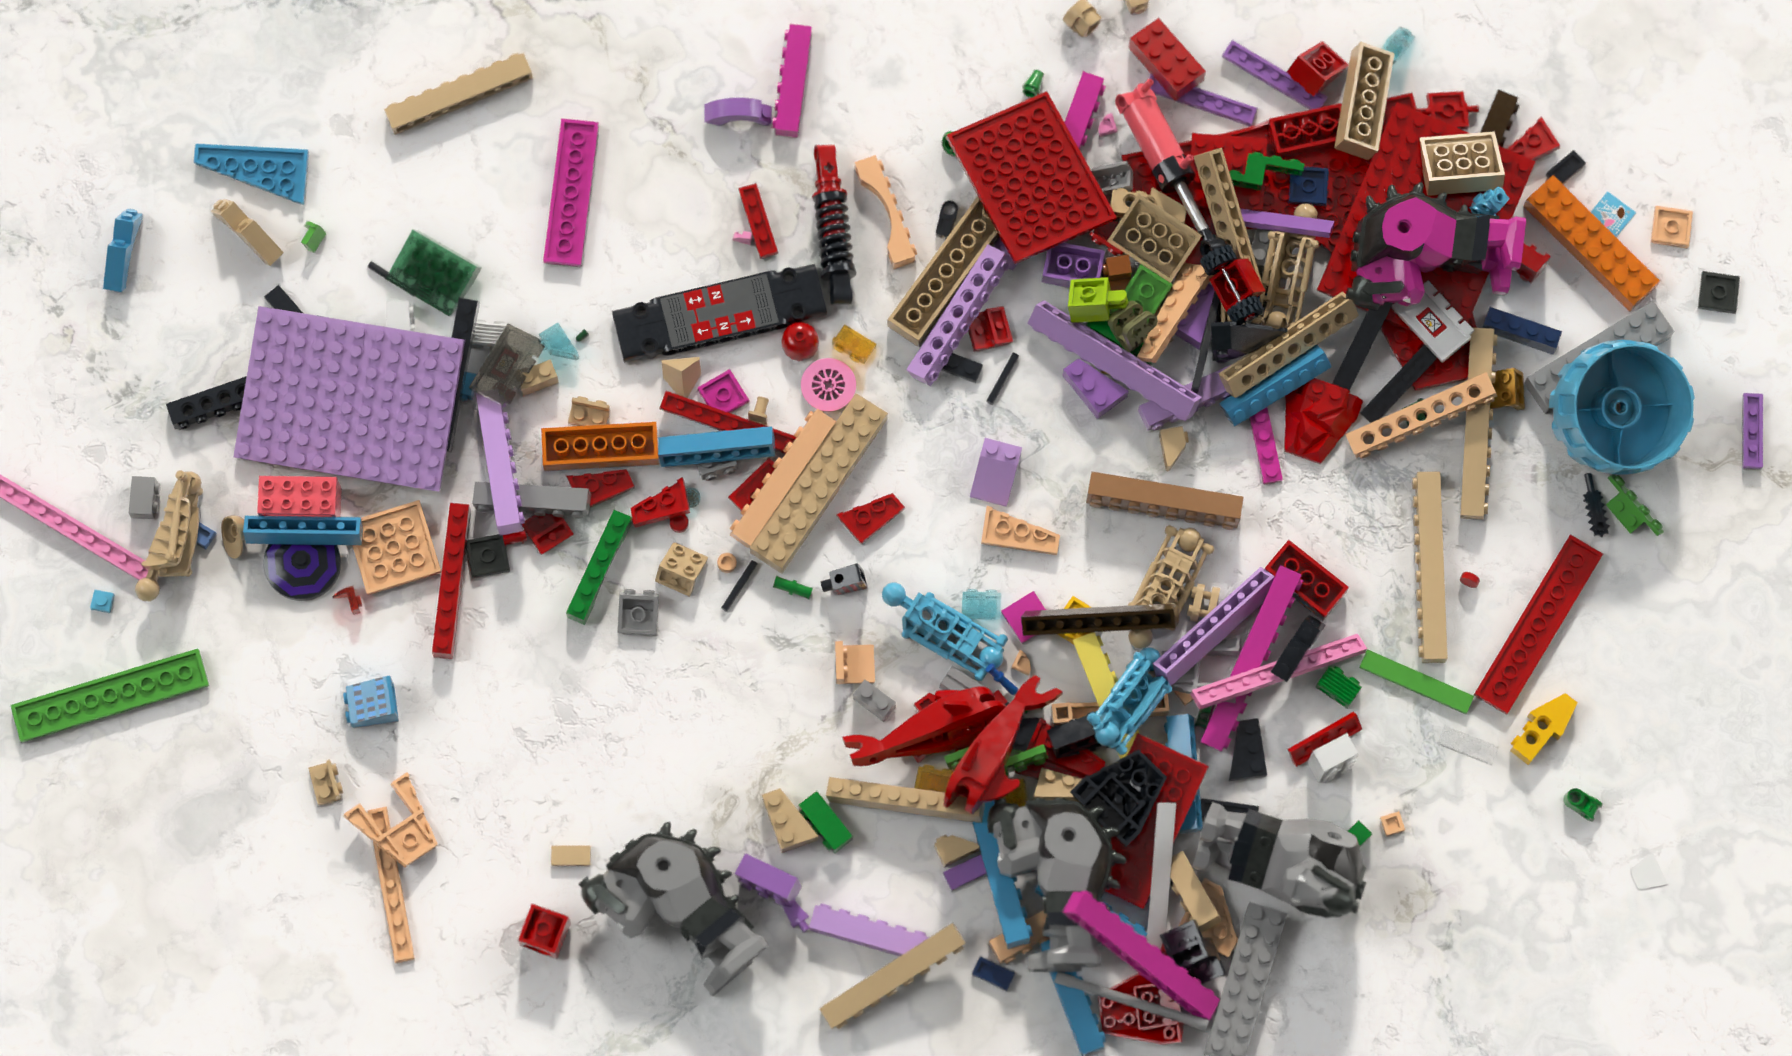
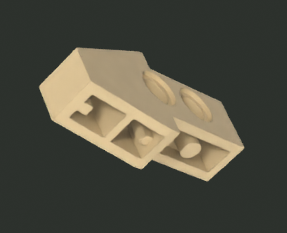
(1121, 196)

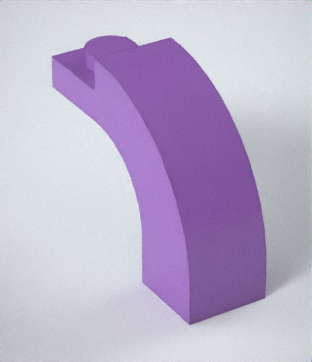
(737, 109)

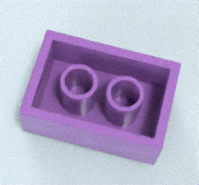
(1071, 262)
(768, 881)

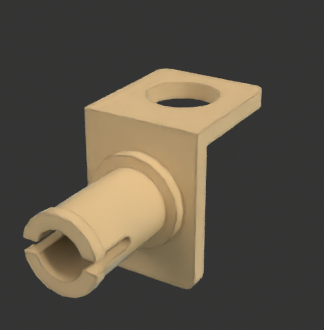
(759, 411)

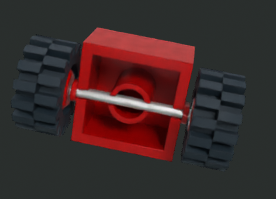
(1234, 284)

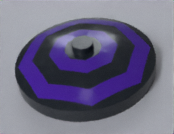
(301, 570)

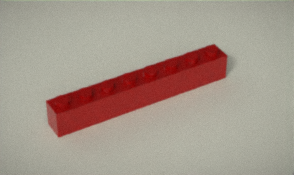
(451, 581)

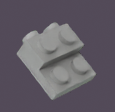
(638, 612)

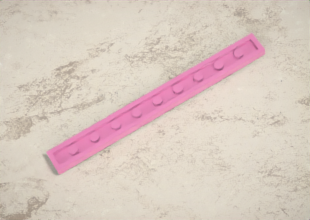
(72, 528)
(1262, 676)

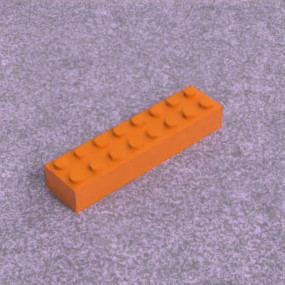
(1591, 243)

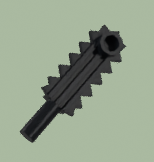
(1596, 513)

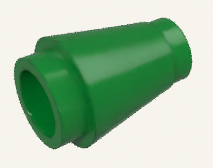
(1033, 84)

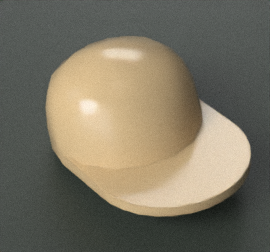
(233, 535)

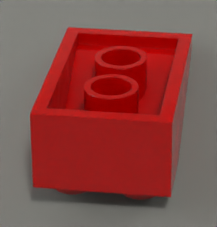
(1317, 68)

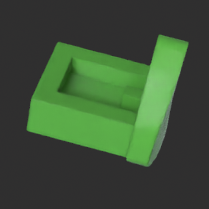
(313, 236)

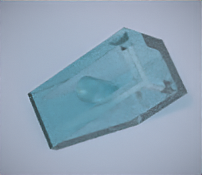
(558, 343)

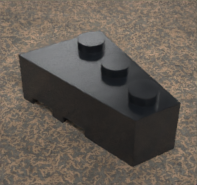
(1073, 737)

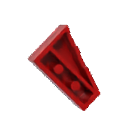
(1532, 263)

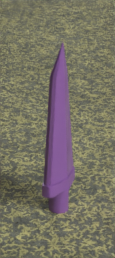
(797, 916)

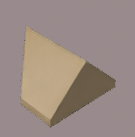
(682, 374)

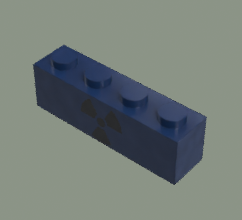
(1522, 330)

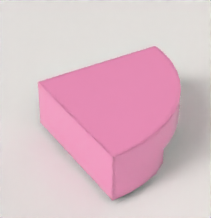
(1107, 126)
(745, 237)

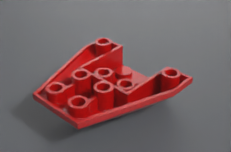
(1138, 1024)

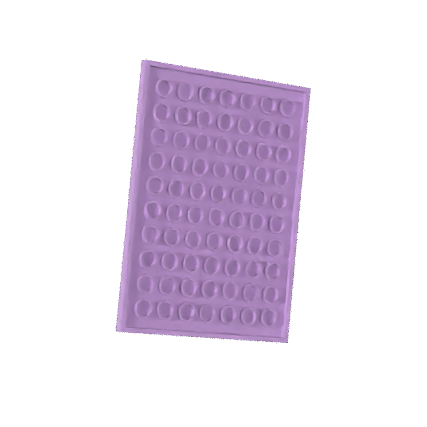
(349, 398)

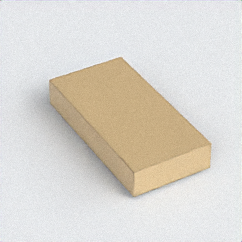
(570, 855)

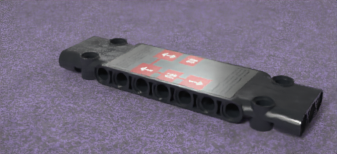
(719, 313)

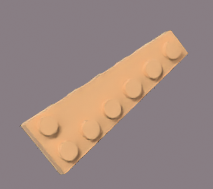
(1174, 309)

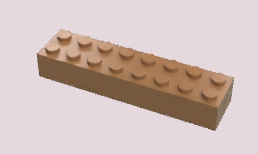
(1164, 500)

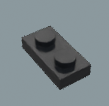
(963, 368)

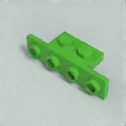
(1629, 510)

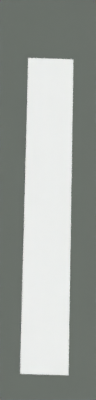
(1161, 872)

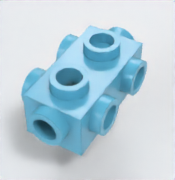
(1489, 202)

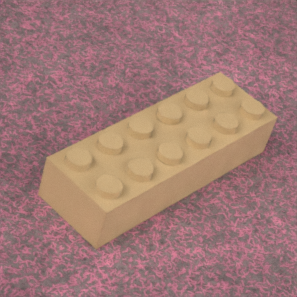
(1364, 100)

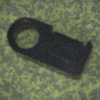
(946, 221)

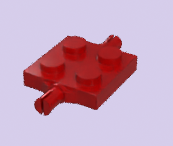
(1449, 108)

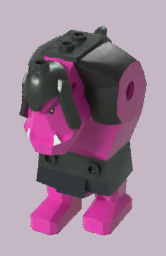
(1419, 235)

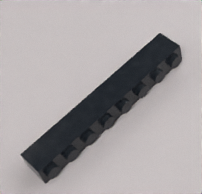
(463, 329)

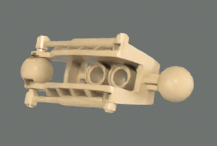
(1299, 278)
(175, 538)
(1188, 540)

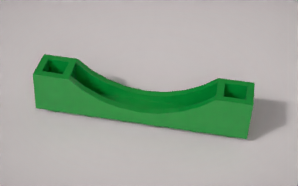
(593, 577)

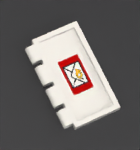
(1434, 324)

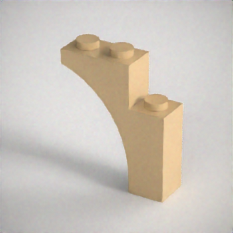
(247, 230)

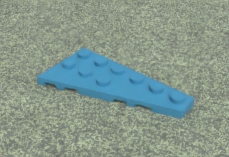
(270, 169)

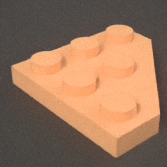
(1223, 932)

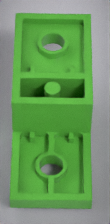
(1015, 763)

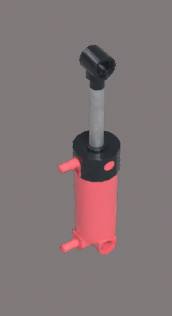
(1164, 154)

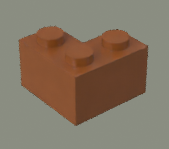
(1118, 271)

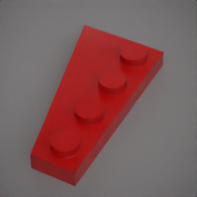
(1084, 764)

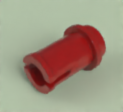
(515, 538)

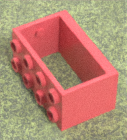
(299, 496)

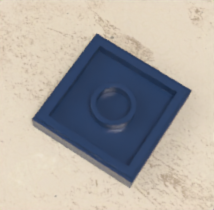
(1310, 187)

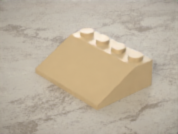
(1461, 163)
(1154, 238)

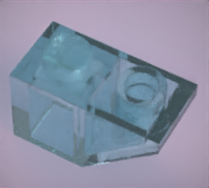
(1398, 42)

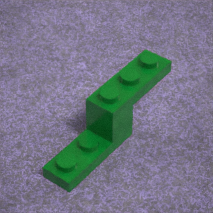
(1256, 166)

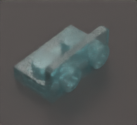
(981, 604)

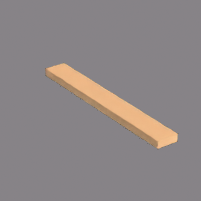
(392, 893)

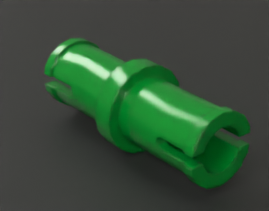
(792, 587)

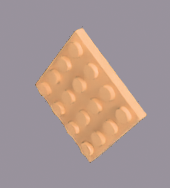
(395, 548)

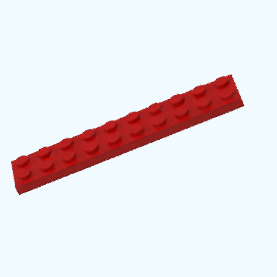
(1538, 624)

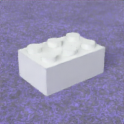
(1333, 758)

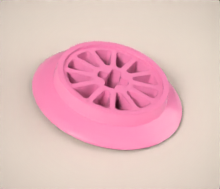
(824, 365)

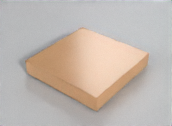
(1671, 226)

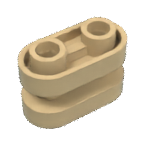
(1198, 593)

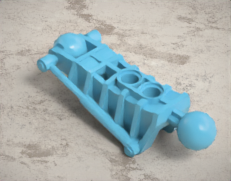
(912, 621)
(1129, 702)

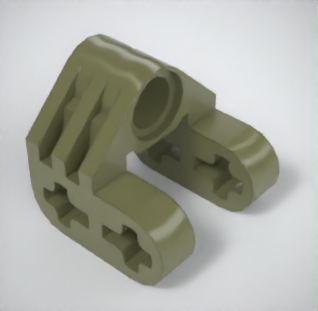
(1132, 327)

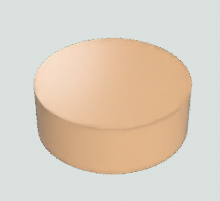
(727, 562)

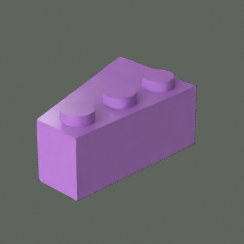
(1193, 326)
(1094, 388)

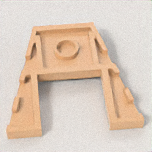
(407, 839)

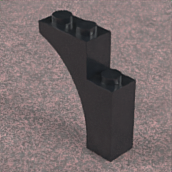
(1297, 648)

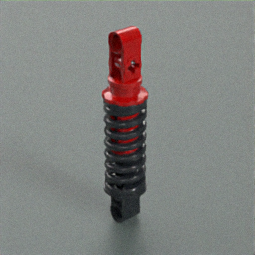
(832, 226)

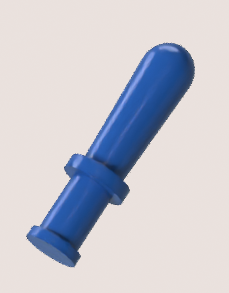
(999, 677)

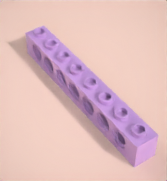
(959, 306)

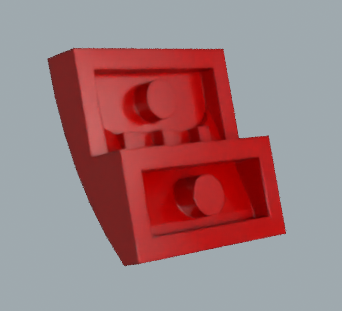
(990, 329)
(547, 531)

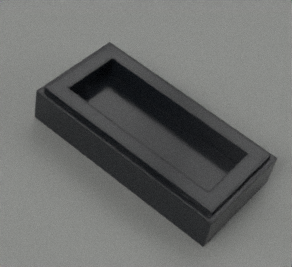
(1567, 167)

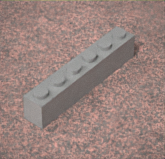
(539, 500)

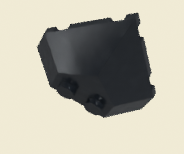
(1234, 340)

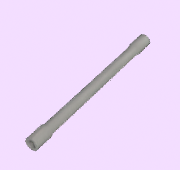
(1190, 1020)

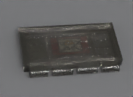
(506, 364)

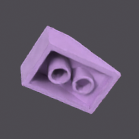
(995, 472)

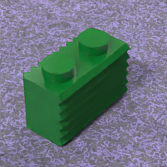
(1339, 686)

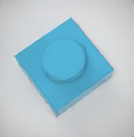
(102, 601)

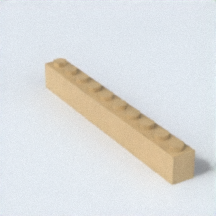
(1477, 429)
(1430, 567)

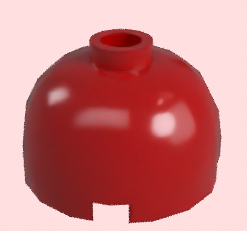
(800, 341)

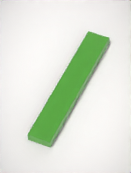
(1416, 681)

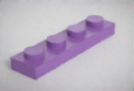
(1752, 431)

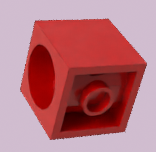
(544, 931)

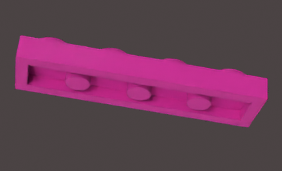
(1265, 447)

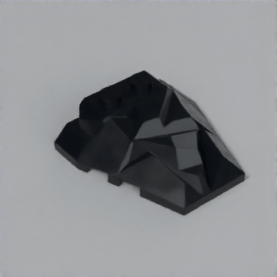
(1126, 793)

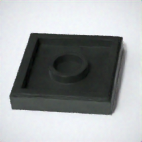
(1718, 292)
(487, 556)

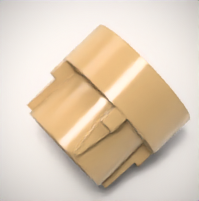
(1082, 18)

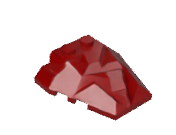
(1318, 418)

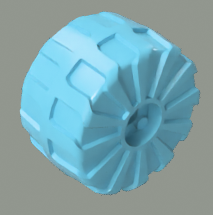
(1653, 407)

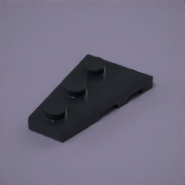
(1248, 754)

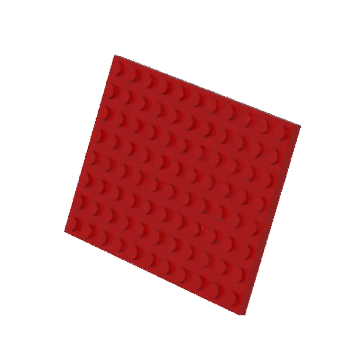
(1400, 165)

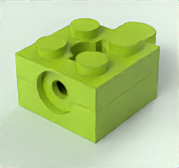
(1093, 299)

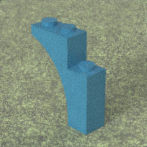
(120, 250)

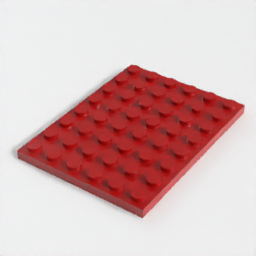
(1031, 177)

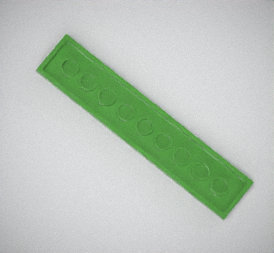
(109, 695)

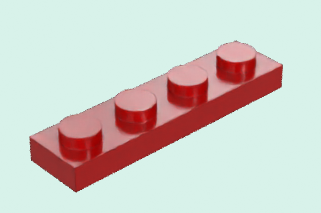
(758, 221)
(1302, 751)

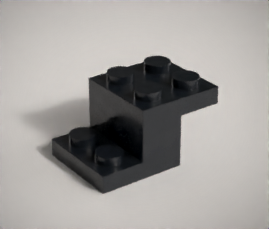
(1193, 952)

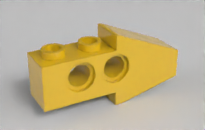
(1556, 717)

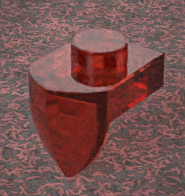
(354, 601)

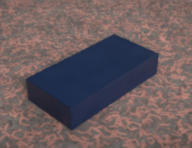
(993, 973)

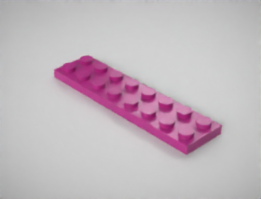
(571, 192)

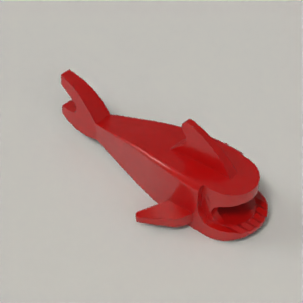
(940, 727)
(982, 769)

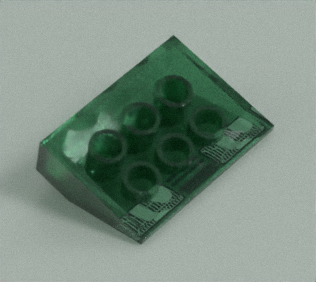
(433, 272)

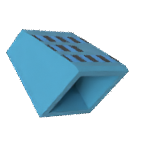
(371, 702)

